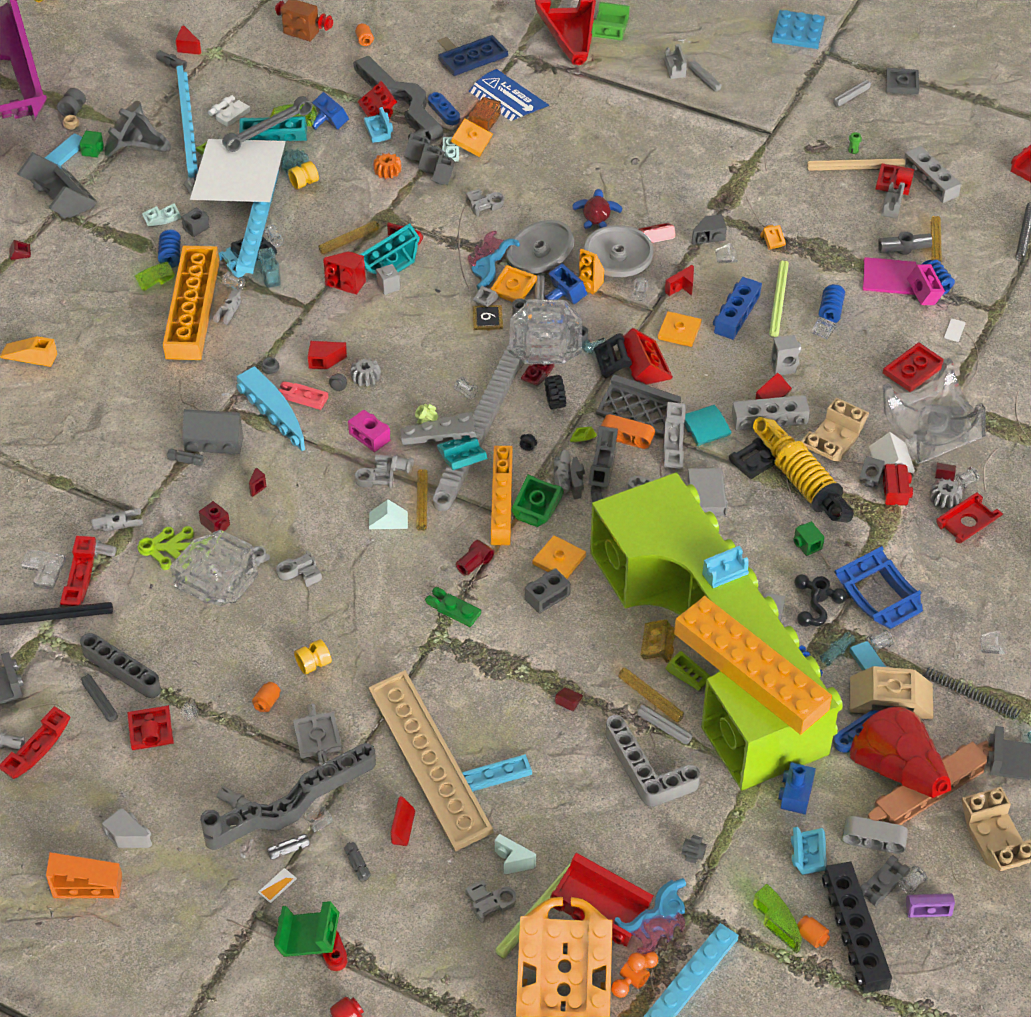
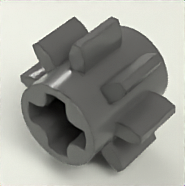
(694, 849)

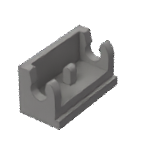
(675, 62)
(893, 201)

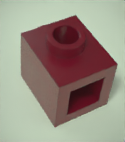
(214, 517)

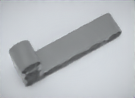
(641, 767)

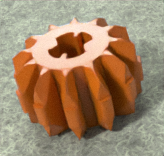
(387, 165)

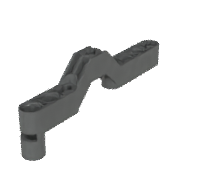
(411, 93)
(290, 807)

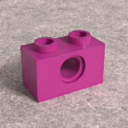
(925, 284)
(369, 430)

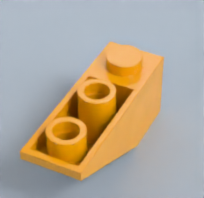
(590, 271)
(31, 350)

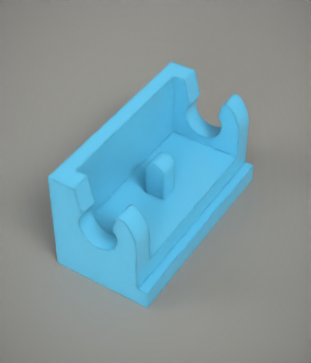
(725, 567)

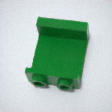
(307, 932)

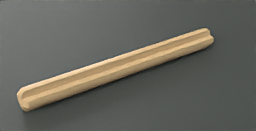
(852, 164)

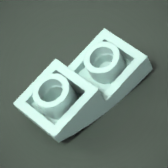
(450, 149)
(159, 217)

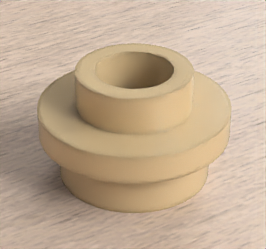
(70, 122)

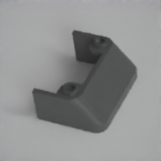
(66, 191)

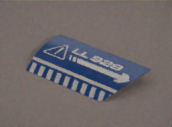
(514, 98)

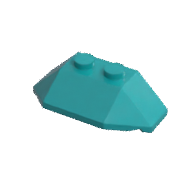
(396, 249)

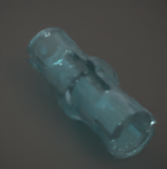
(837, 648)

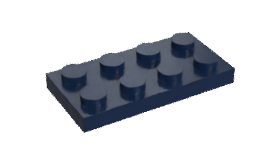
(473, 55)

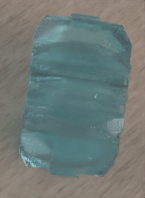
(293, 159)

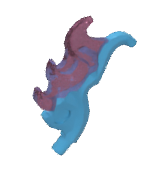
(484, 261)
(660, 920)

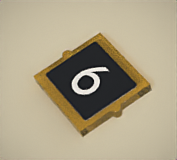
(487, 317)

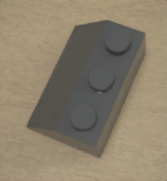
(212, 431)

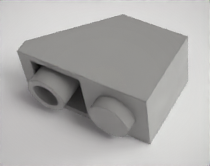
(125, 831)

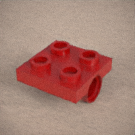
(377, 97)
(894, 174)
(150, 727)

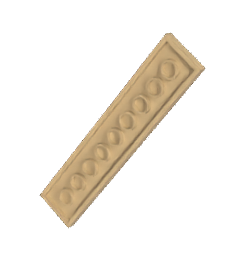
(431, 761)

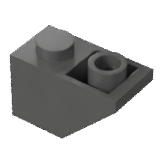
(709, 230)

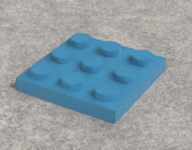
(798, 29)

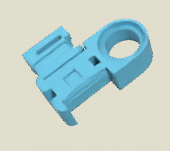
(231, 259)

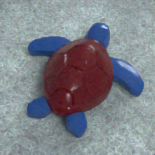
(596, 209)

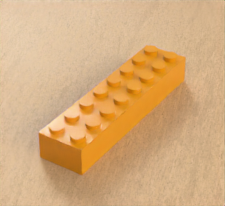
(191, 303)
(753, 665)

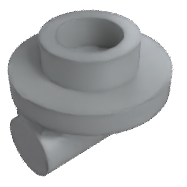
(189, 183)

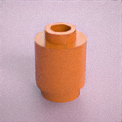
(364, 34)
(266, 697)
(813, 931)

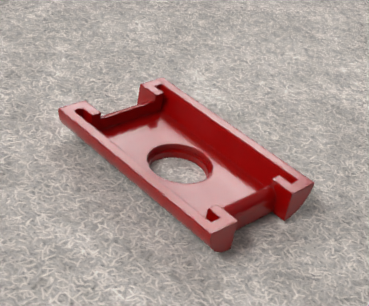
(972, 508)

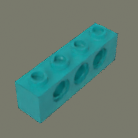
(289, 130)

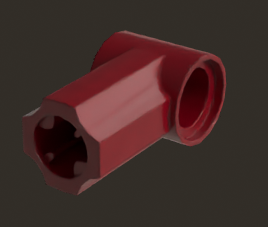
(477, 554)

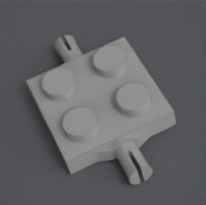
(317, 734)

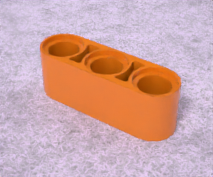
(630, 431)

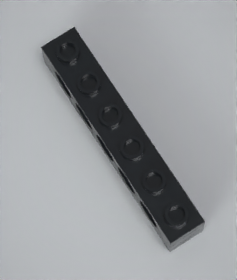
(869, 979)

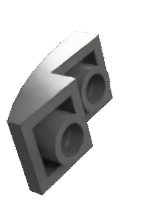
(577, 473)

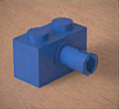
(329, 111)
(566, 285)
(797, 788)

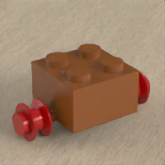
(302, 19)

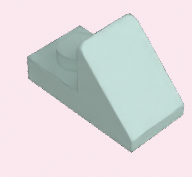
(517, 856)

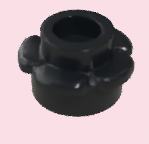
(527, 442)

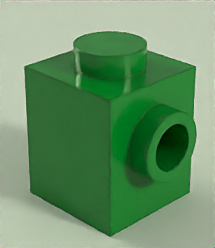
(91, 144)
(808, 538)

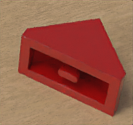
(187, 42)

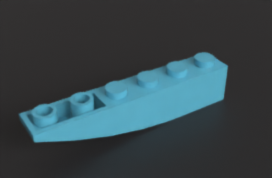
(271, 403)

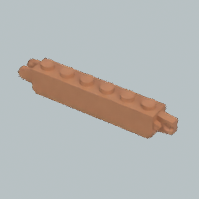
(906, 803)

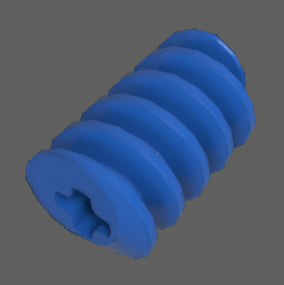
(169, 247)
(942, 274)
(832, 303)

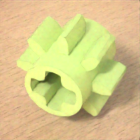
(426, 413)

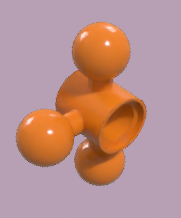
(634, 973)

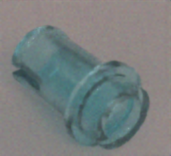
(589, 346)

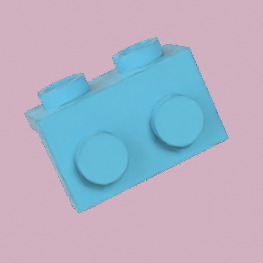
(379, 126)
(809, 850)

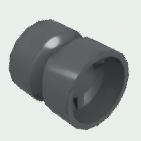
(71, 102)

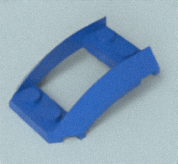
(869, 564)

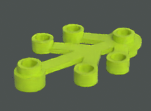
(149, 546)

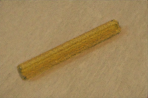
(348, 237)
(936, 238)
(421, 514)
(651, 695)

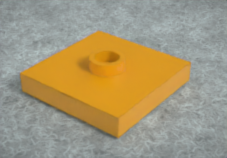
(472, 137)
(513, 283)
(679, 329)
(559, 555)

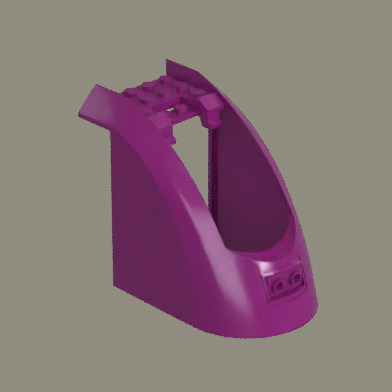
(16, 49)

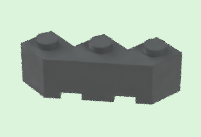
(430, 158)

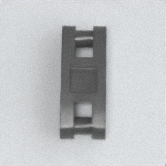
(884, 880)

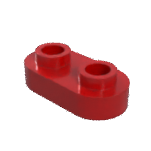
(339, 963)

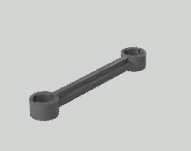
(266, 124)

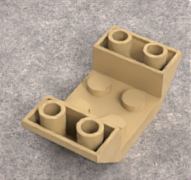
(837, 431)
(891, 688)
(994, 831)

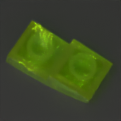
(158, 273)

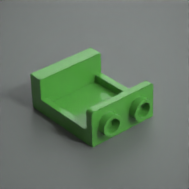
(611, 21)

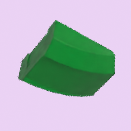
(536, 501)

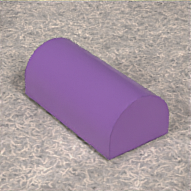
(930, 905)

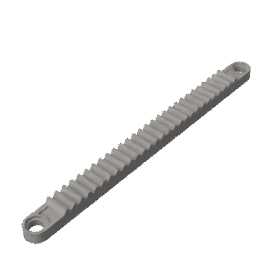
(483, 417)

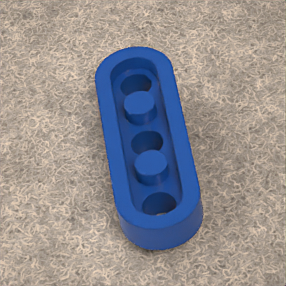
(444, 108)
(848, 733)

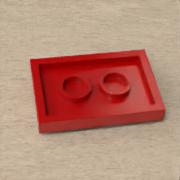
(913, 367)

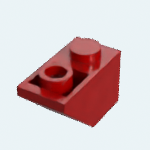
(326, 354)

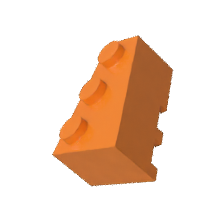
(82, 877)

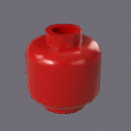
(346, 1008)

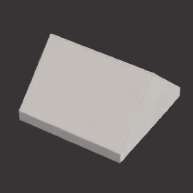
(892, 451)

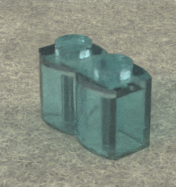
(269, 267)

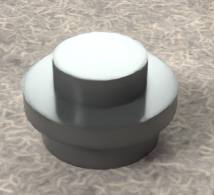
(270, 365)
(338, 382)

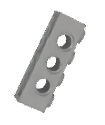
(932, 174)
(783, 410)

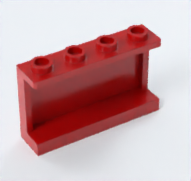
(605, 892)

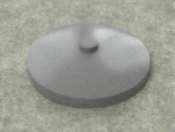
(541, 246)
(621, 250)

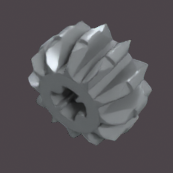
(365, 372)
(946, 493)

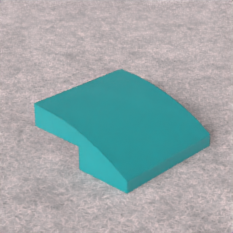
(706, 425)
(461, 452)

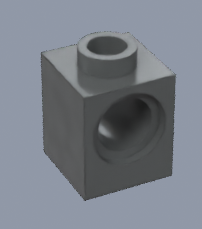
(195, 221)
(874, 464)

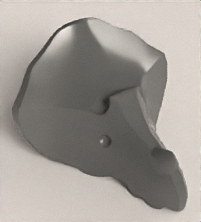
(134, 130)

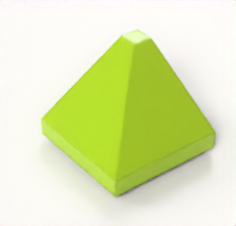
(583, 434)

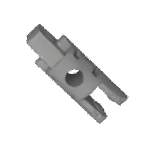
(228, 307)
(562, 470)
(108, 523)

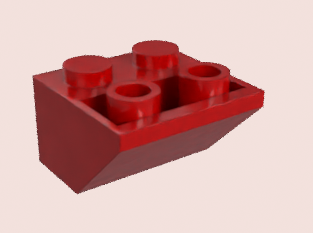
(345, 271)

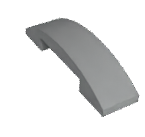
(673, 435)

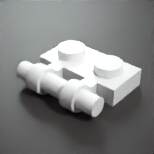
(232, 113)

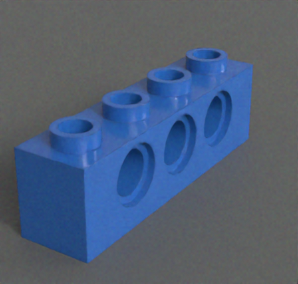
(737, 308)

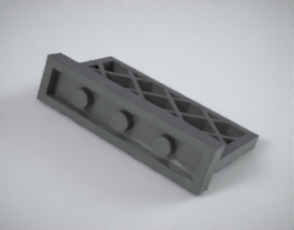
(648, 394)

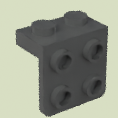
(9, 681)
(1009, 757)

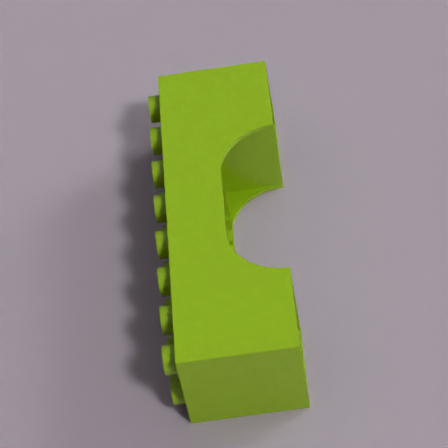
(654, 554)

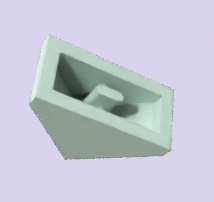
(388, 516)

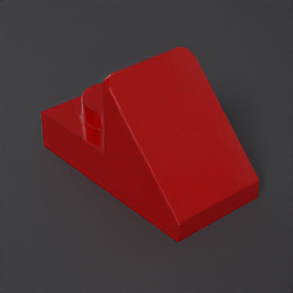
(680, 281)

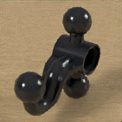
(818, 595)

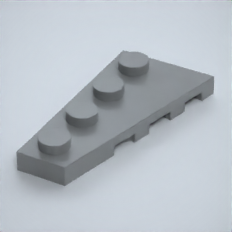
(437, 430)

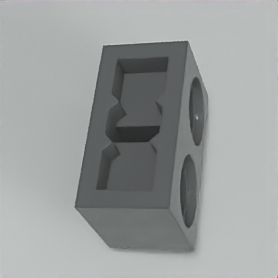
(547, 590)

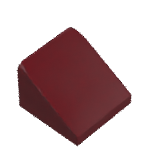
(19, 250)
(945, 471)
(257, 482)
(568, 698)

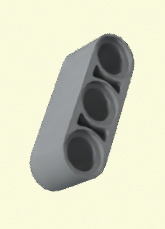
(875, 834)

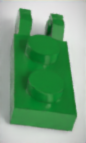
(453, 607)

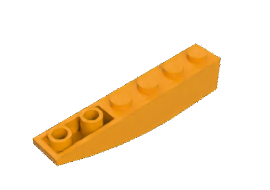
(501, 495)

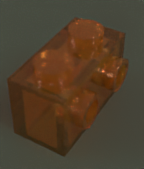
(486, 113)

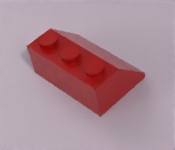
(647, 360)

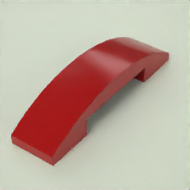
(80, 571)
(38, 745)

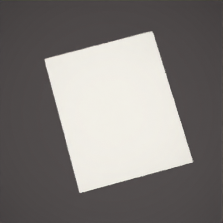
(238, 175)

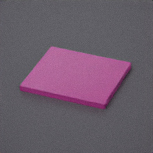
(887, 275)

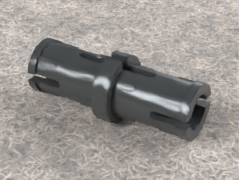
(170, 59)

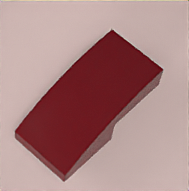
(536, 373)

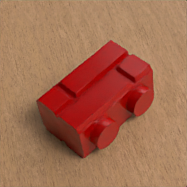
(896, 484)

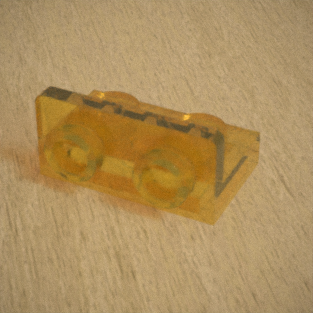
(658, 640)

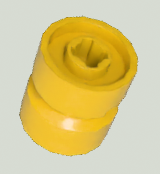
(301, 175)
(311, 657)

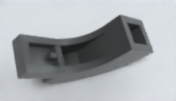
(604, 457)

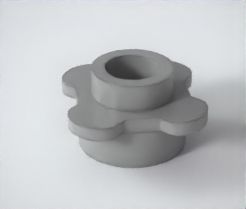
(260, 555)

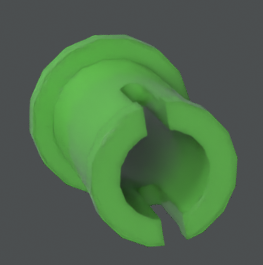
(855, 139)

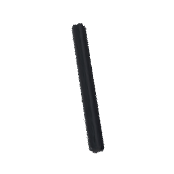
(56, 613)

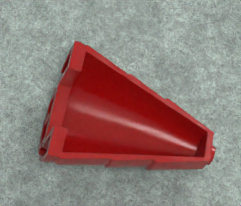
(570, 27)
(901, 750)

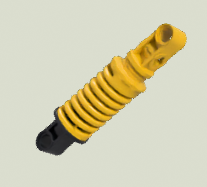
(804, 471)

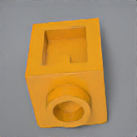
(773, 236)

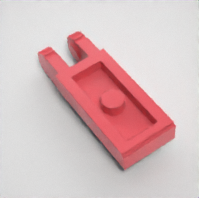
(303, 395)

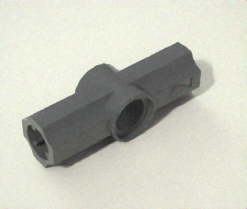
(905, 243)

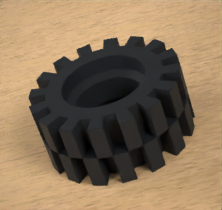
(555, 392)

